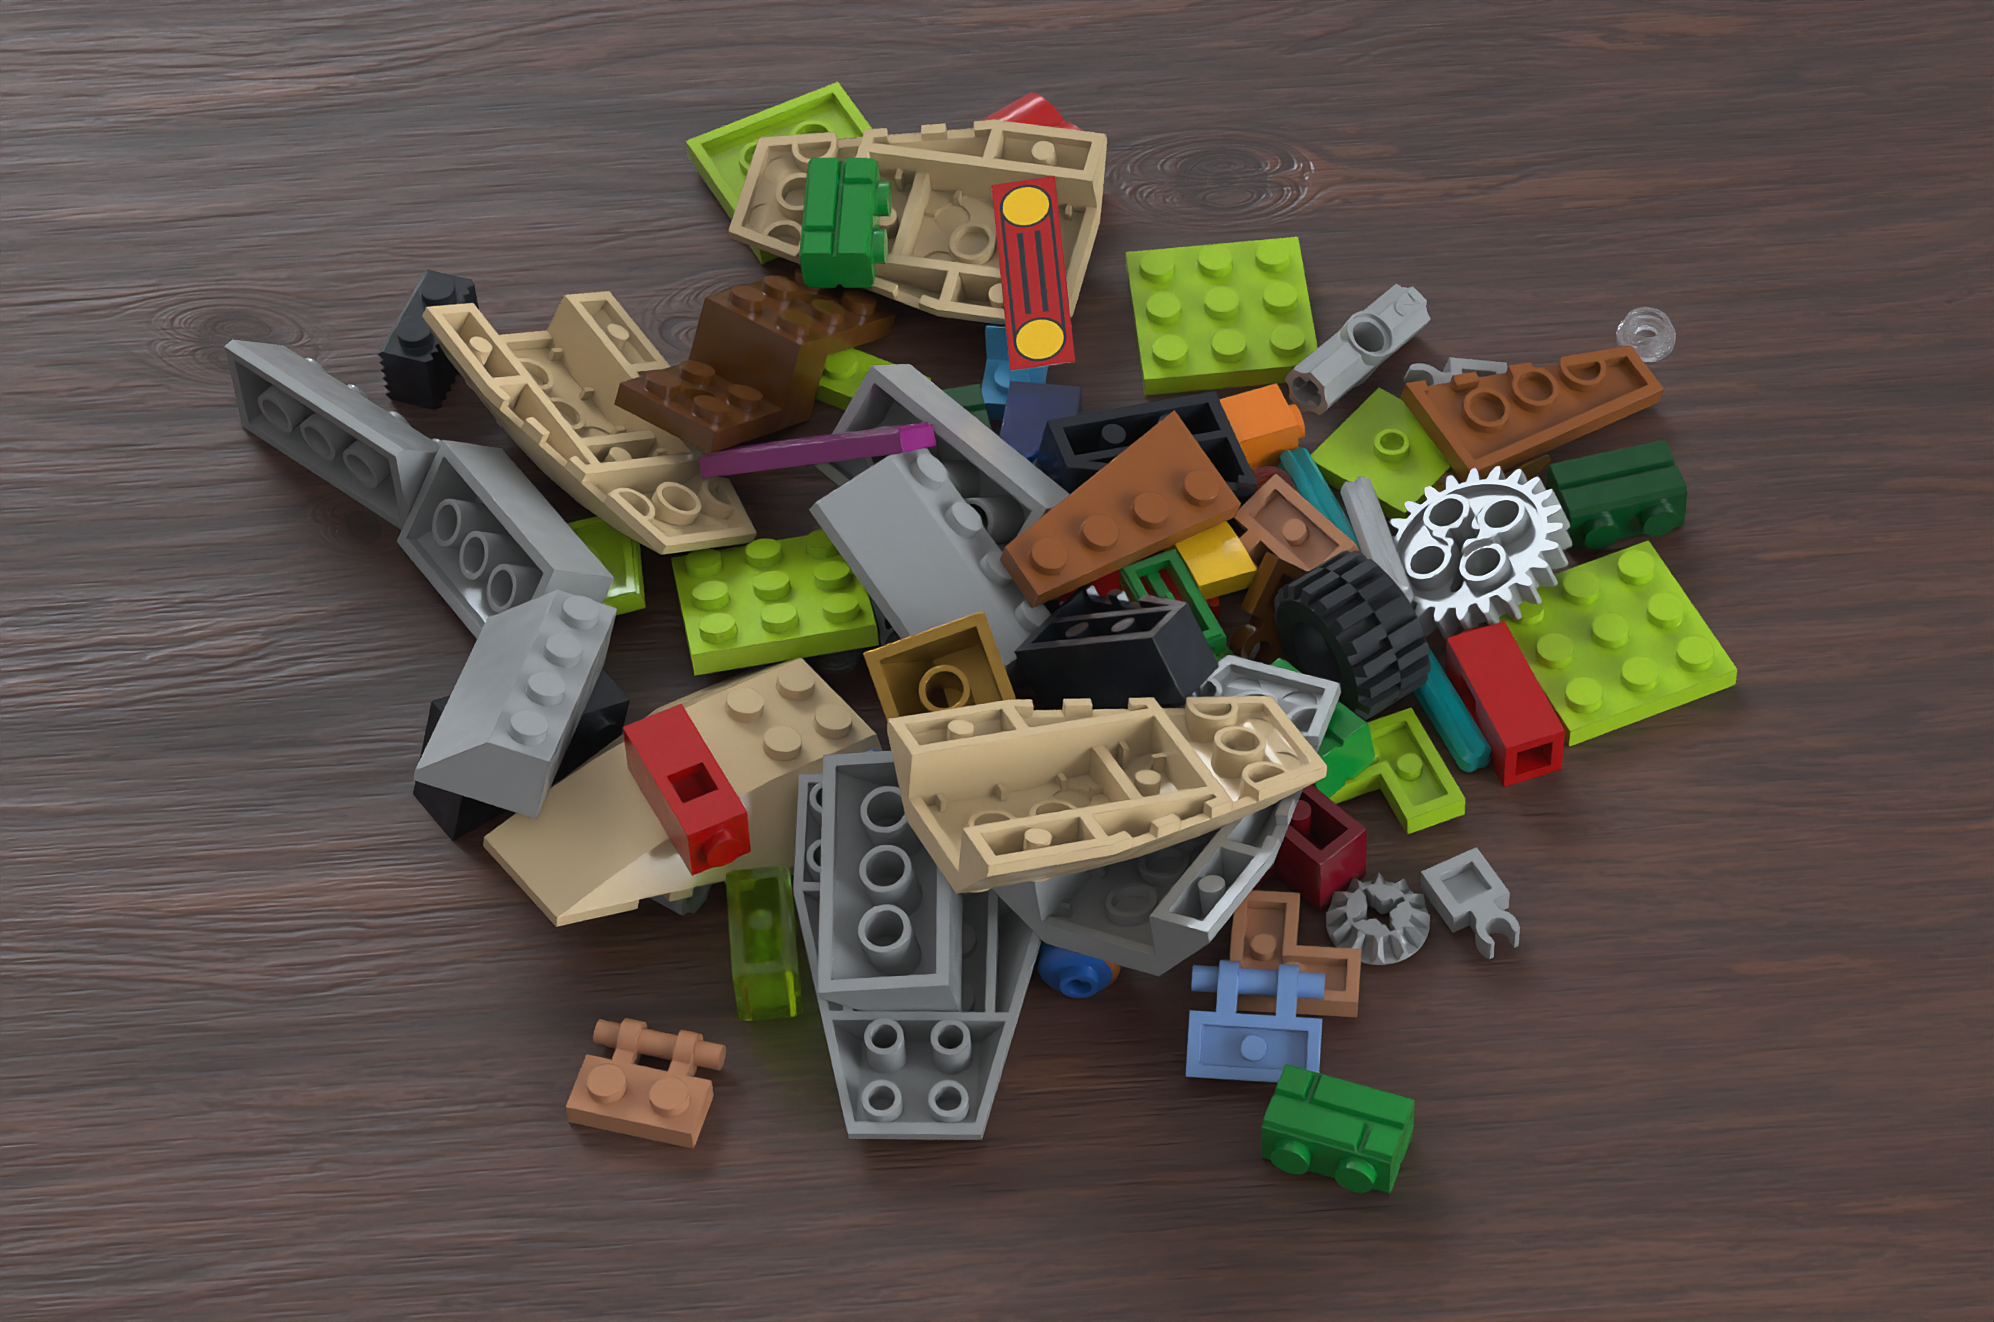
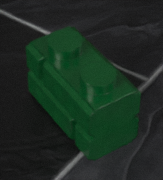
(1619, 494)

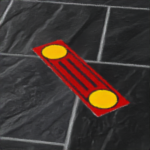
(1033, 273)

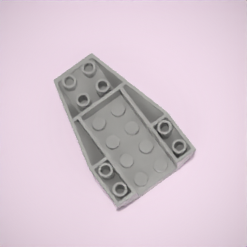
(920, 1069)

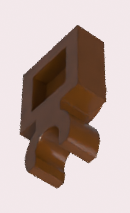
(1259, 602)

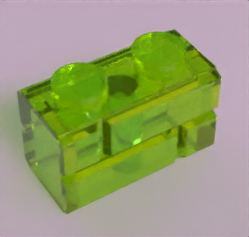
(764, 943)

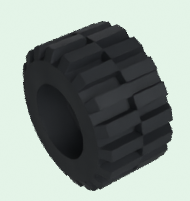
(1355, 630)

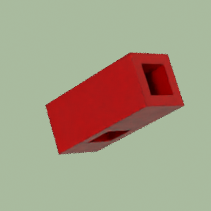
(1505, 703)
(687, 790)

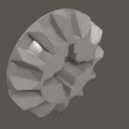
(1408, 920)

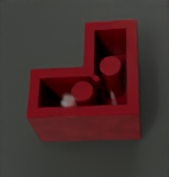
(1319, 850)

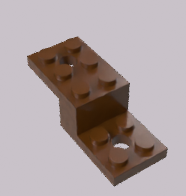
(754, 361)

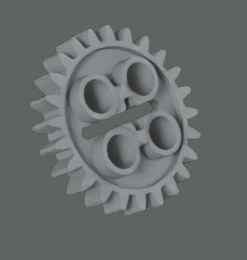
(1480, 549)

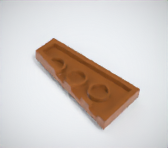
(1529, 408)
(1126, 511)

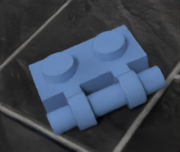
(1253, 1045)

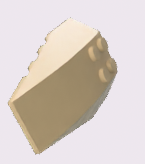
(941, 206)
(558, 405)
(1068, 790)
(603, 845)

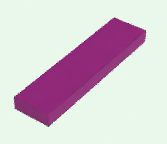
(817, 449)

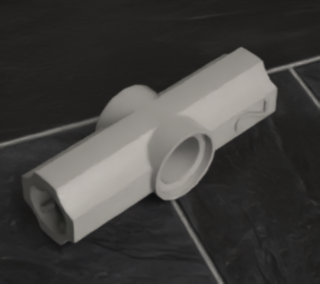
(1357, 349)

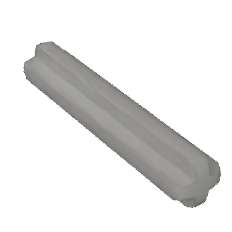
(1373, 531)

